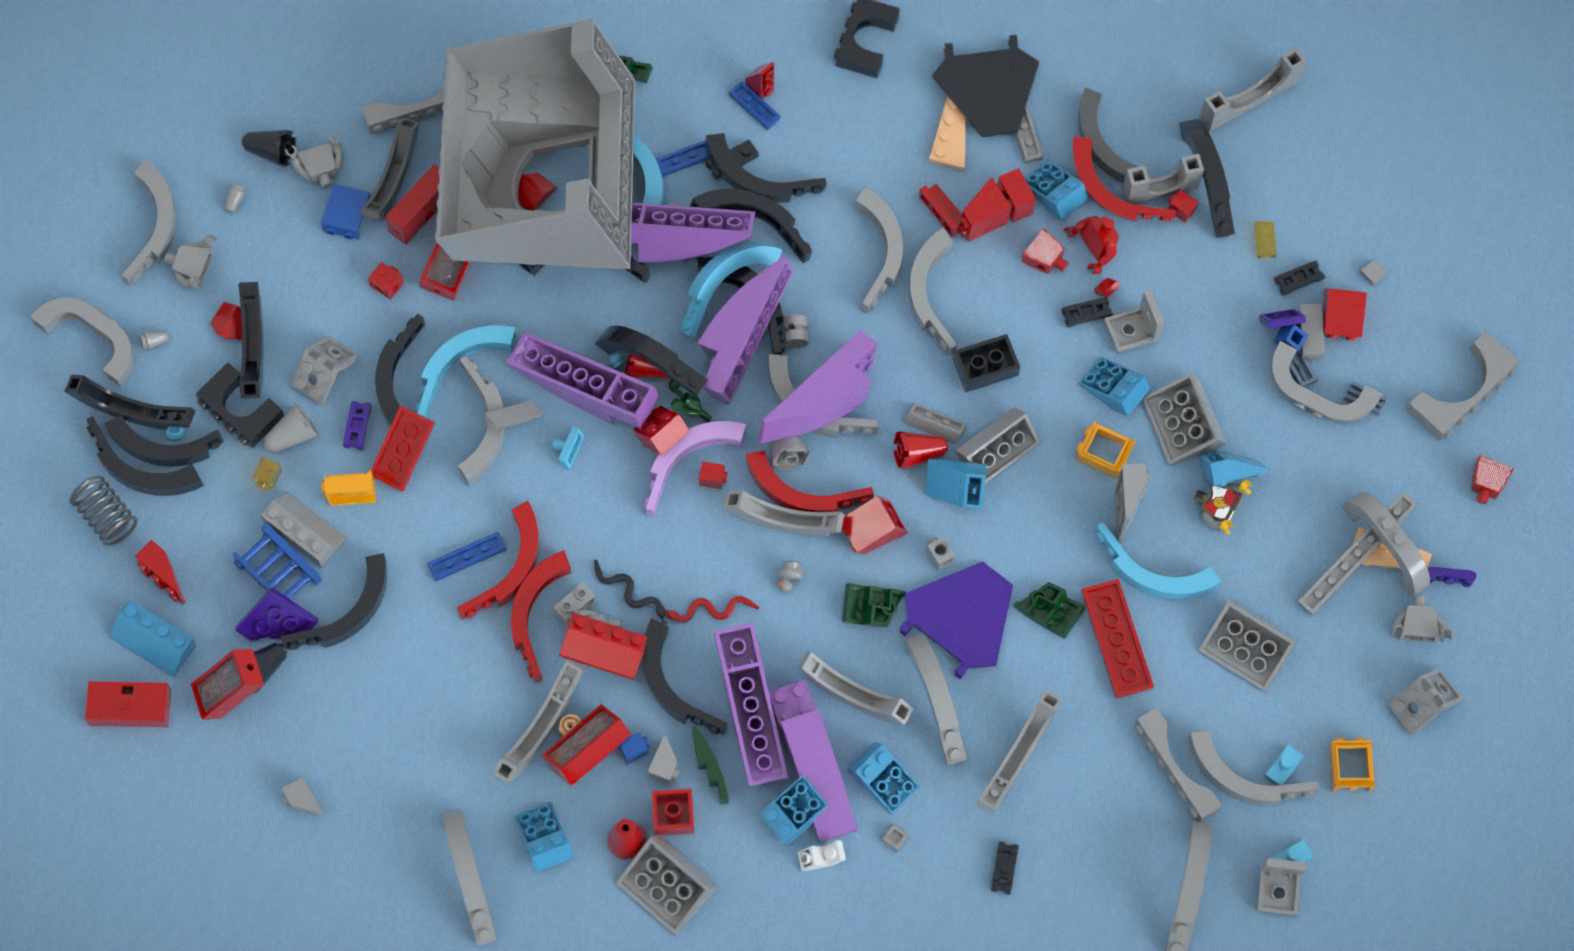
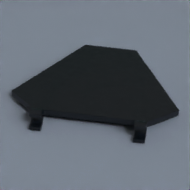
(989, 86)

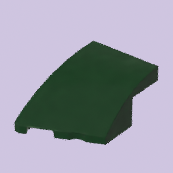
(870, 605)
(1051, 609)

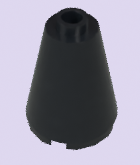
(270, 145)
(269, 660)

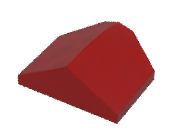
(534, 190)
(228, 321)

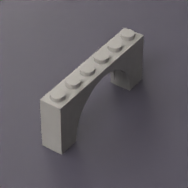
(1220, 109)
(1441, 416)

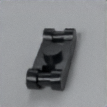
(1299, 277)
(1086, 311)
(1004, 868)

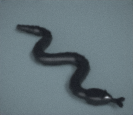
(660, 610)

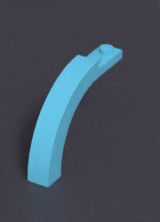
(653, 177)
(716, 271)
(457, 347)
(1155, 585)

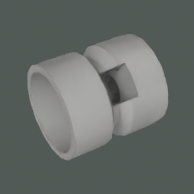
(796, 331)

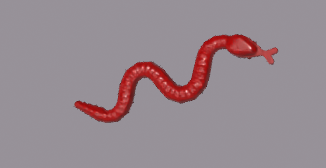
(673, 615)

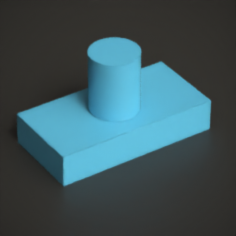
(569, 447)
(1284, 766)
(1299, 852)

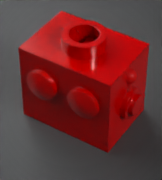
(386, 280)

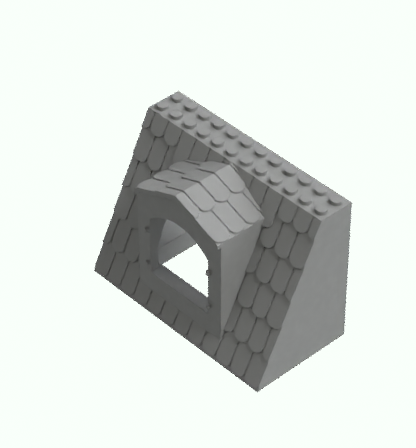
(528, 100)

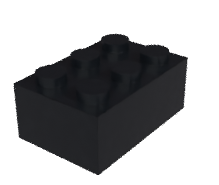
(986, 363)

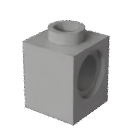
(940, 561)

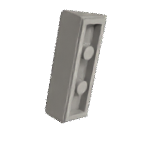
(1314, 343)
(512, 415)
(935, 423)

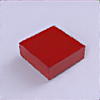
(1107, 287)

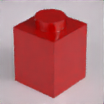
(1183, 204)
(712, 475)

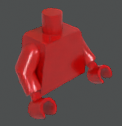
(1099, 237)

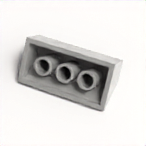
(1000, 443)
(303, 528)

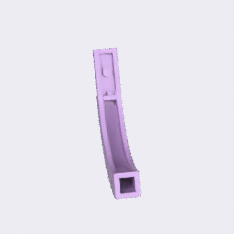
(699, 436)

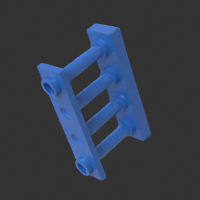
(282, 549)

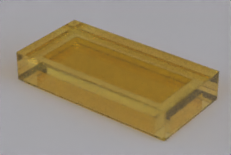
(1265, 239)

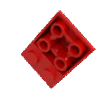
(155, 563)

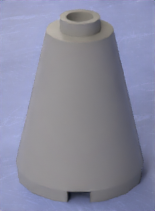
(290, 430)
(789, 453)

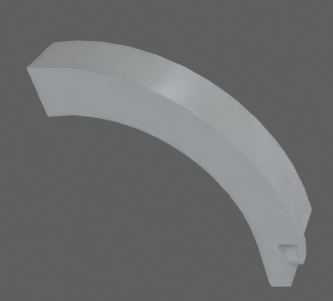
(781, 518)
(861, 698)

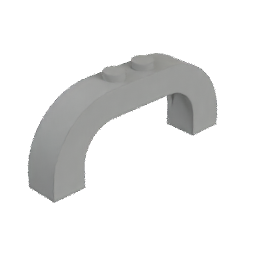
(66, 308)
(1317, 404)
(1413, 567)

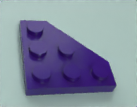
(275, 617)

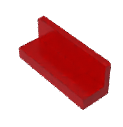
(941, 208)

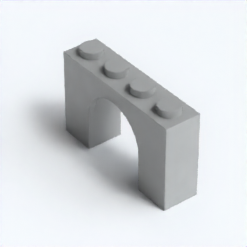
(1139, 187)

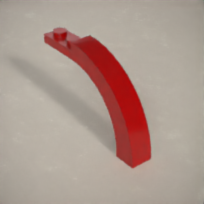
(1083, 162)
(793, 499)
(525, 563)
(535, 582)

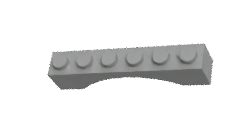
(384, 116)
(1198, 798)

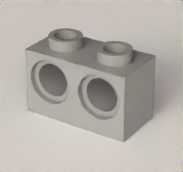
(577, 599)

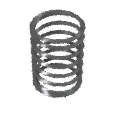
(111, 526)

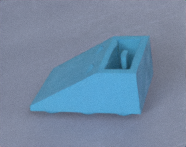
(1056, 189)
(1115, 385)
(1224, 467)
(956, 482)
(883, 777)
(794, 810)
(544, 837)

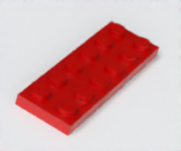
(1117, 639)

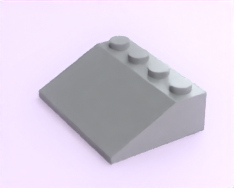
(1184, 419)
(1128, 494)
(1248, 644)
(666, 884)

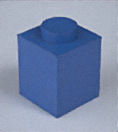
(1291, 336)
(634, 747)

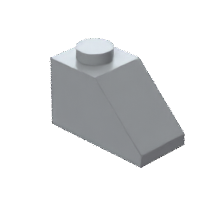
(664, 764)
(300, 798)

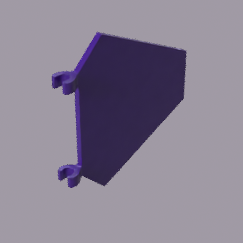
(962, 614)

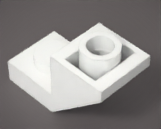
(821, 856)

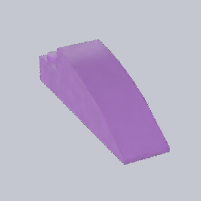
(685, 232)
(739, 328)
(583, 381)
(826, 394)
(750, 704)
(812, 756)

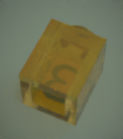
(267, 474)

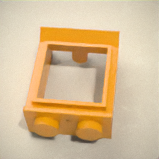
(1098, 463)
(349, 489)
(1351, 783)

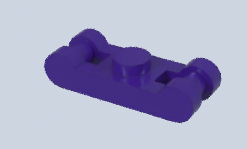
(357, 425)
(1452, 576)

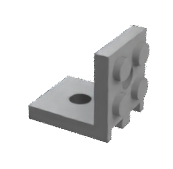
(1144, 321)
(324, 362)
(1431, 694)
(1283, 875)

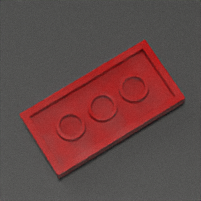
(402, 448)

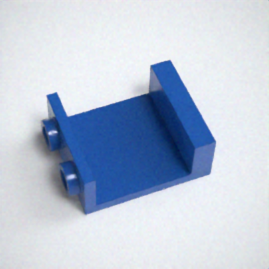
(344, 211)

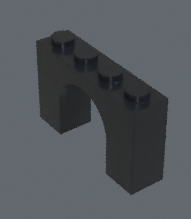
(864, 14)
(248, 428)

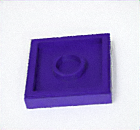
(1282, 318)

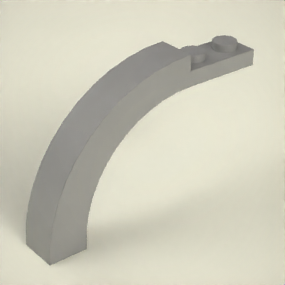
(884, 218)
(165, 227)
(929, 254)
(783, 388)
(485, 455)
(939, 697)
(543, 724)
(1019, 752)
(1234, 785)
(468, 876)
(1191, 886)

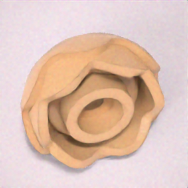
(566, 721)

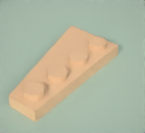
(950, 138)
(1382, 557)

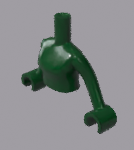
(688, 401)

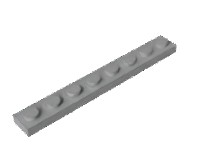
(1352, 558)

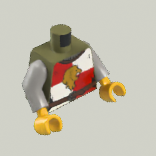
(1221, 504)

